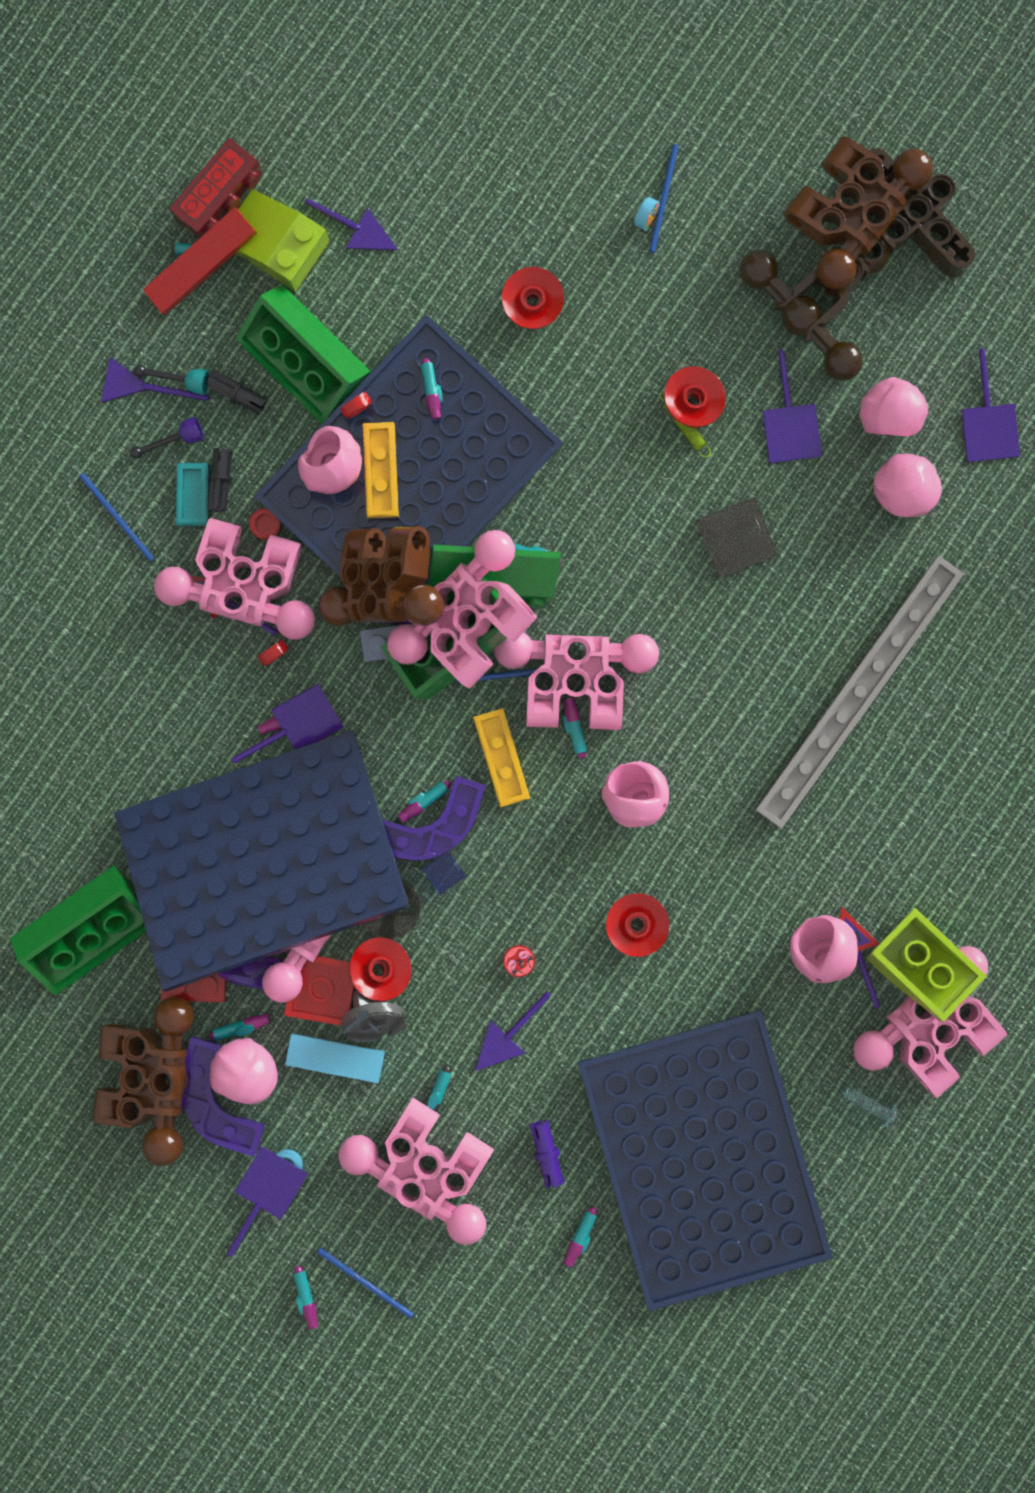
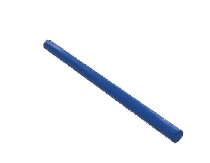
(663, 198)
(118, 519)
(509, 674)
(365, 1283)

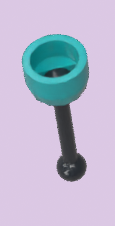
(194, 380)

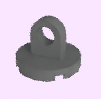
(372, 1019)

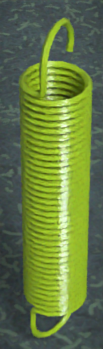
(691, 434)

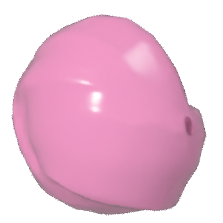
(893, 408)
(330, 461)
(907, 486)
(636, 794)
(824, 949)
(243, 1072)

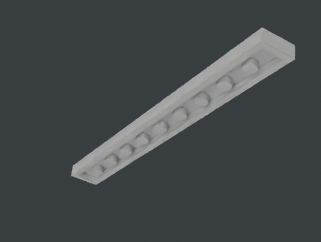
(859, 692)

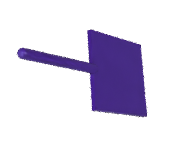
(990, 430)
(791, 431)
(303, 719)
(270, 1186)

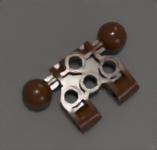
(872, 197)
(383, 579)
(153, 1096)

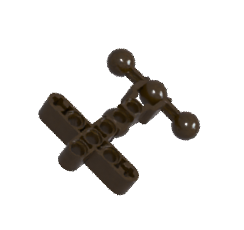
(802, 314)

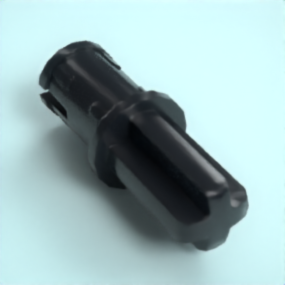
(236, 392)
(220, 479)

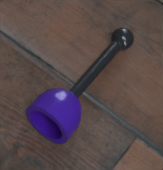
(188, 431)

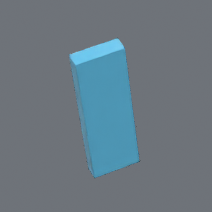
(335, 1058)

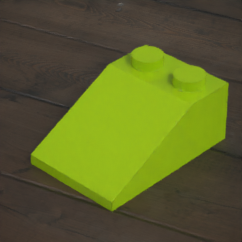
(285, 240)
(926, 965)

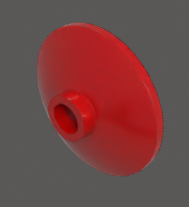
(532, 283)
(701, 385)
(654, 928)
(394, 965)

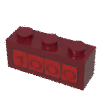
(216, 189)

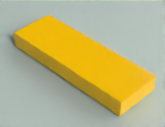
(380, 470)
(501, 757)

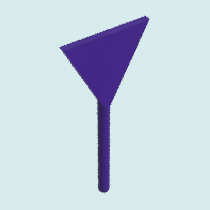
(121, 382)

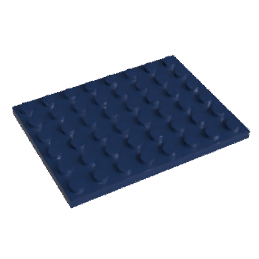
(449, 469)
(260, 860)
(705, 1160)

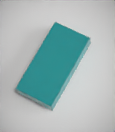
(192, 494)

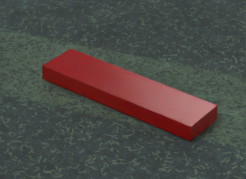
(200, 261)

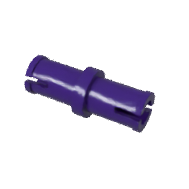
(546, 1153)

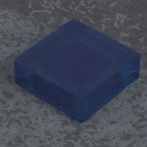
(444, 872)

